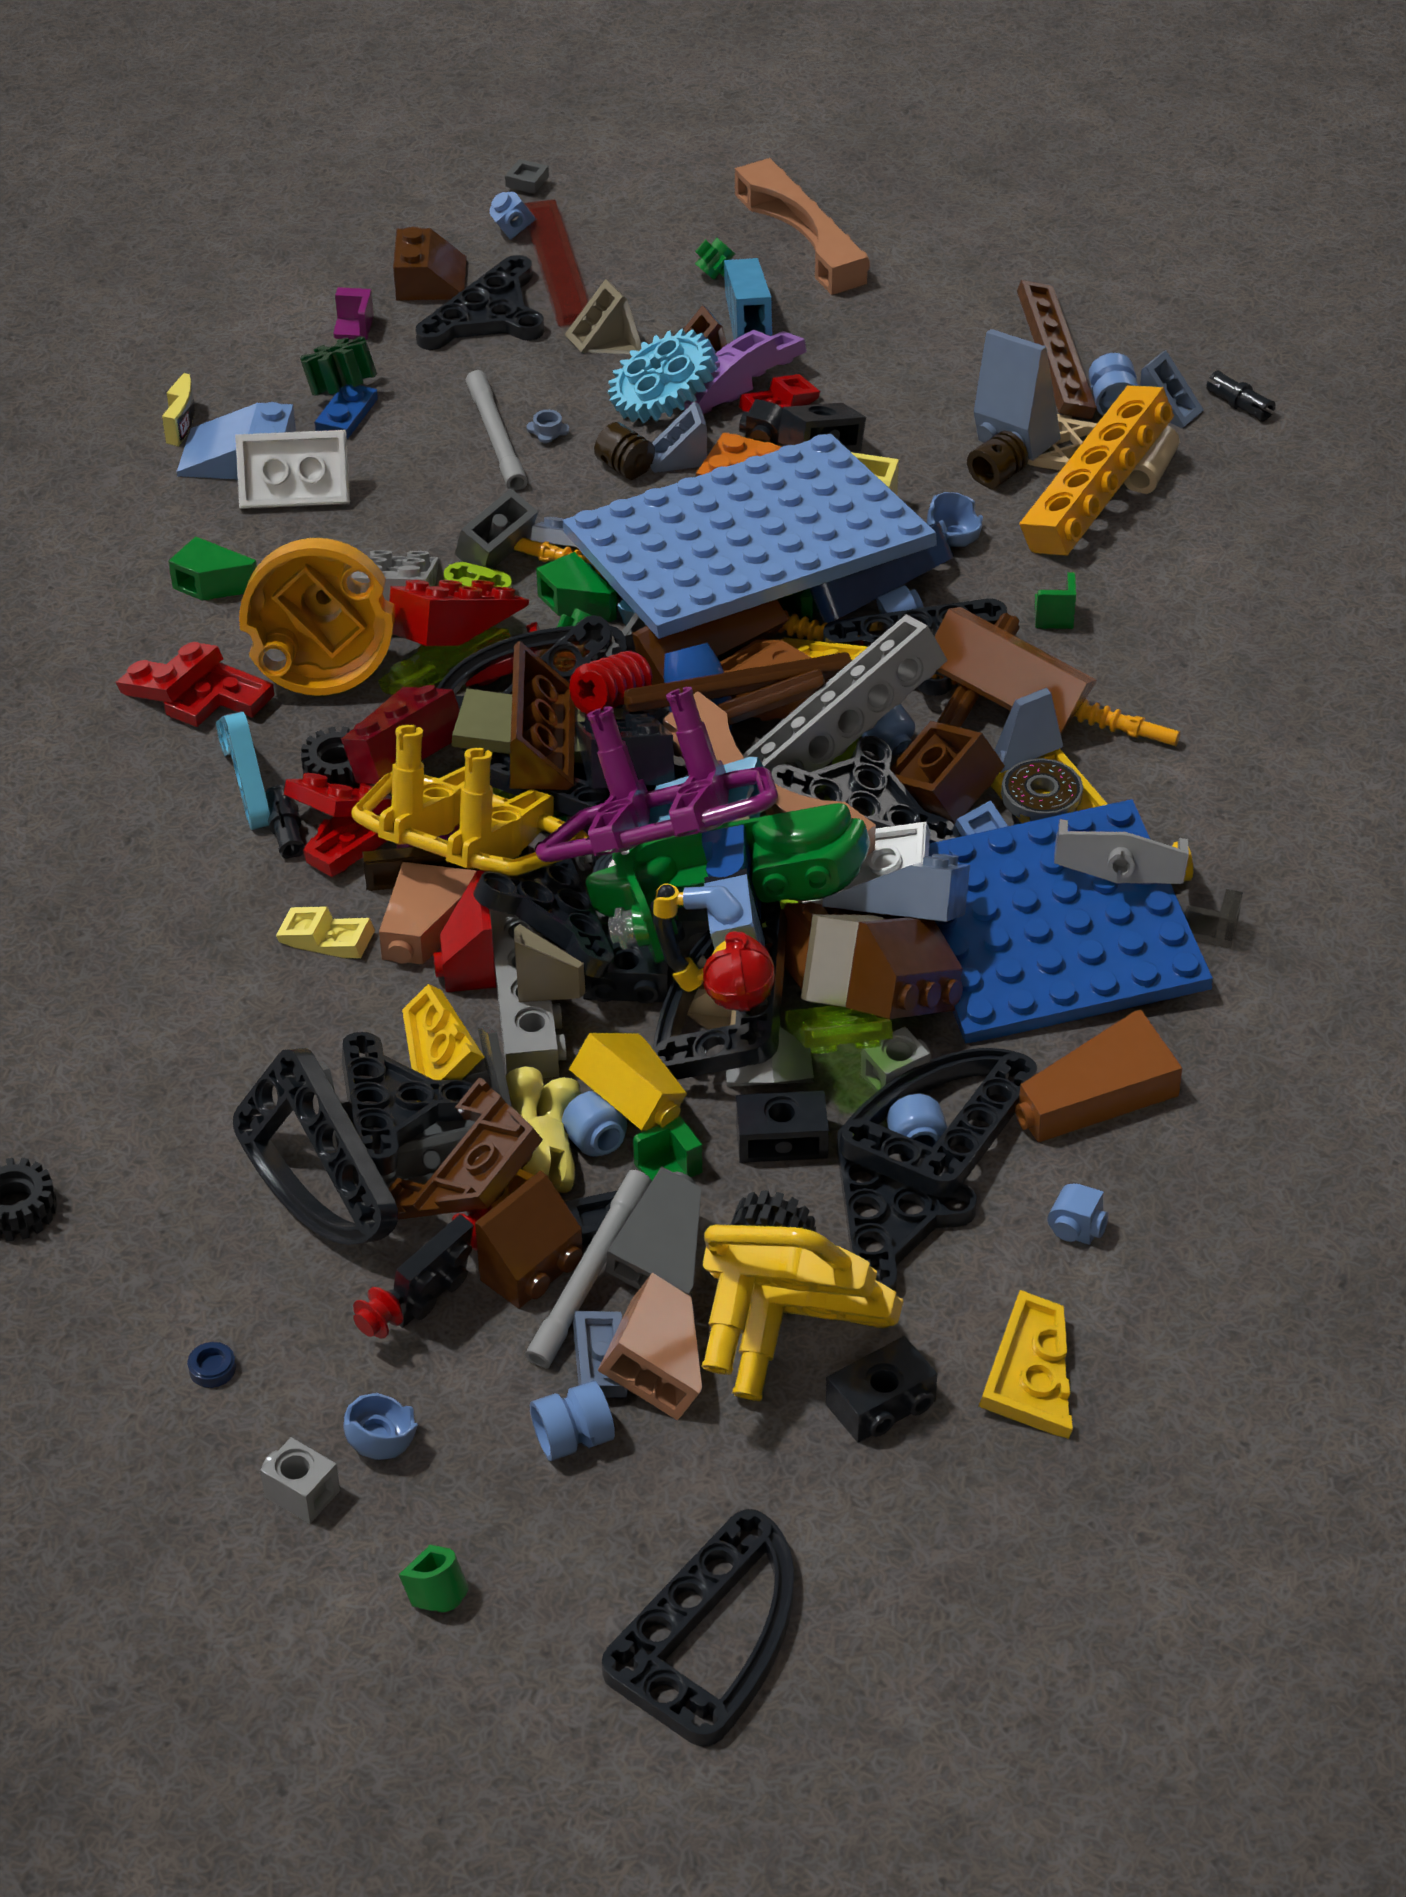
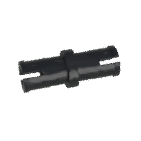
(1240, 395)
(287, 836)

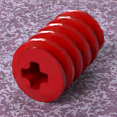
(606, 680)

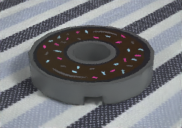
(1046, 774)

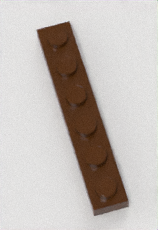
(1050, 330)

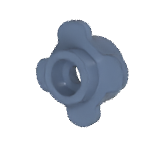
(547, 426)

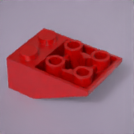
(450, 611)

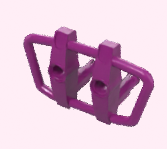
(697, 803)

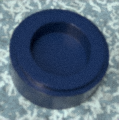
(211, 1364)

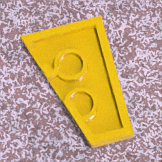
(437, 1037)
(1030, 1368)

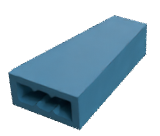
(747, 297)

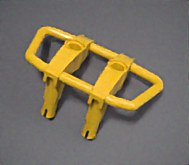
(428, 806)
(778, 1272)

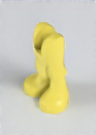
(548, 1103)

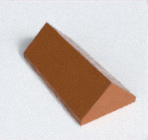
(1006, 666)

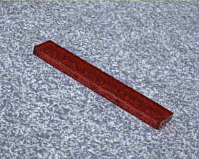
(556, 262)

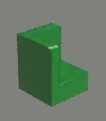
(1056, 607)
(668, 1147)

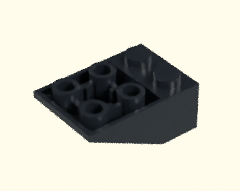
(647, 743)

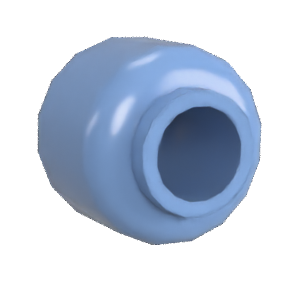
(895, 729)
(917, 1118)
(594, 1124)

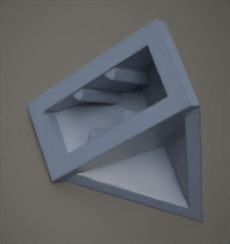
(1164, 373)
(682, 442)
(1029, 730)

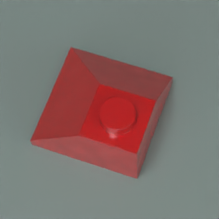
(467, 945)

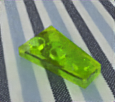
(432, 662)

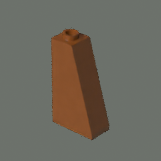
(1100, 1080)

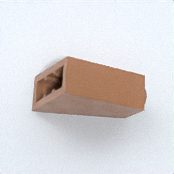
(419, 910)
(657, 1348)

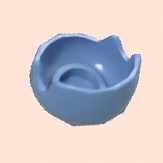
(956, 518)
(379, 1426)

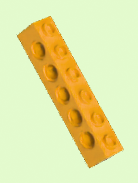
(1096, 470)

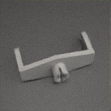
(1120, 856)

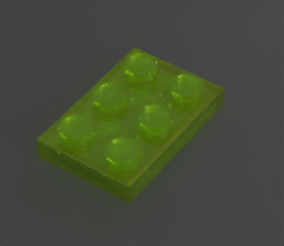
(830, 1026)

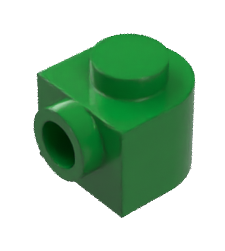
(435, 1580)

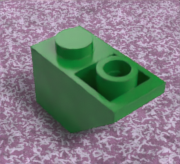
(210, 570)
(575, 584)

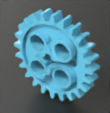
(663, 375)

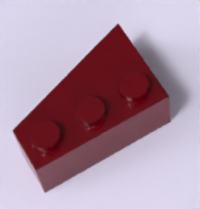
(373, 741)

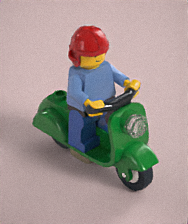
(729, 873)

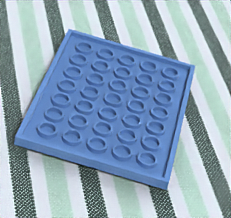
(747, 534)

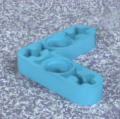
(237, 741)

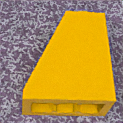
(629, 1078)

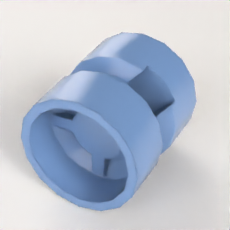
(1109, 378)
(572, 1420)

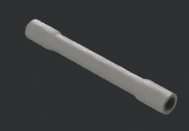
(508, 462)
(555, 1327)

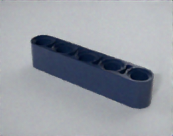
(855, 590)

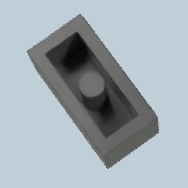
(496, 531)

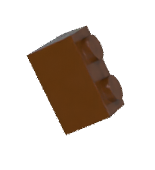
(427, 266)
(947, 769)
(527, 1241)

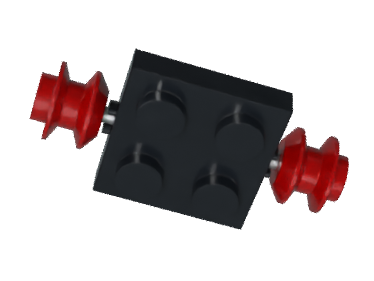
(421, 1279)

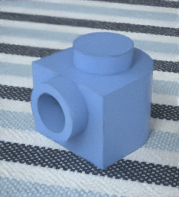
(507, 207)
(899, 600)
(1078, 1214)

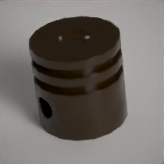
(624, 450)
(1001, 456)

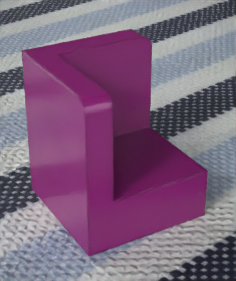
(353, 313)

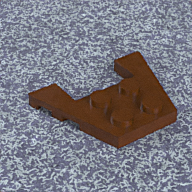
(479, 1164)

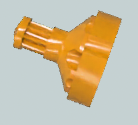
(317, 616)

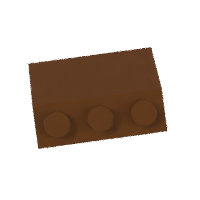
(903, 969)

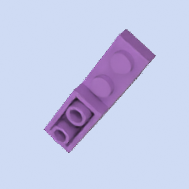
(746, 358)

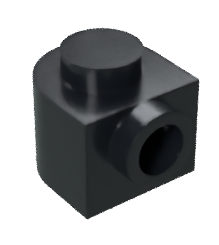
(762, 421)

